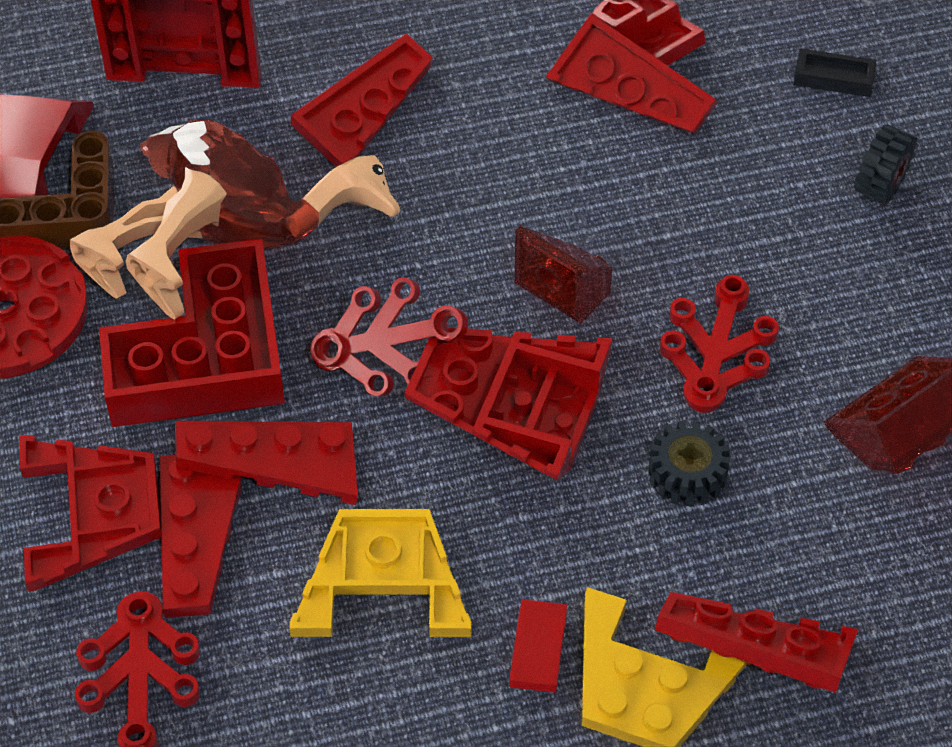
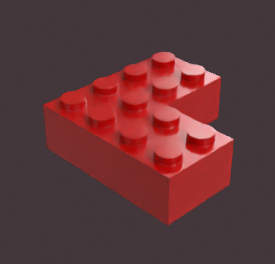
(205, 361)

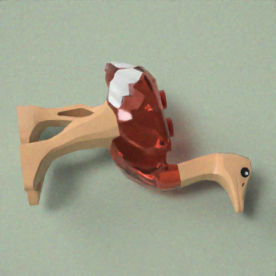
(219, 194)

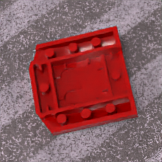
(179, 38)

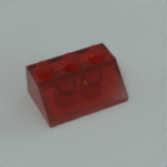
(899, 416)

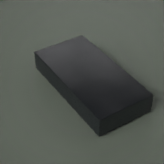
(835, 72)

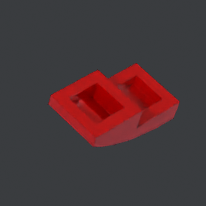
(538, 646)

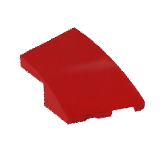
(652, 26)

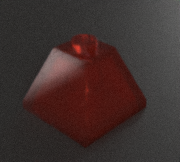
(561, 273)

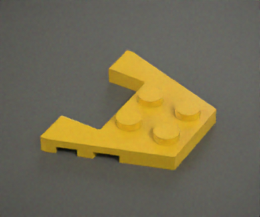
(382, 556)
(641, 693)

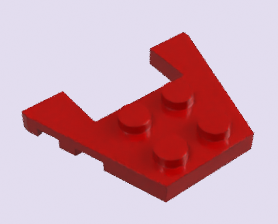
(109, 504)

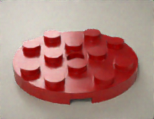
(47, 301)

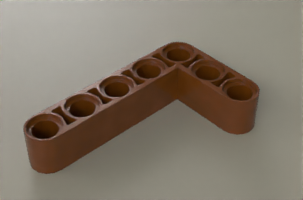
(65, 216)

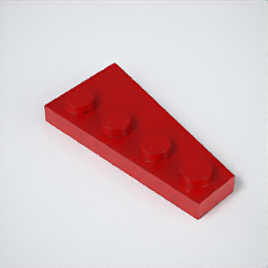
(623, 74)
(360, 104)
(293, 454)
(194, 535)
(757, 638)

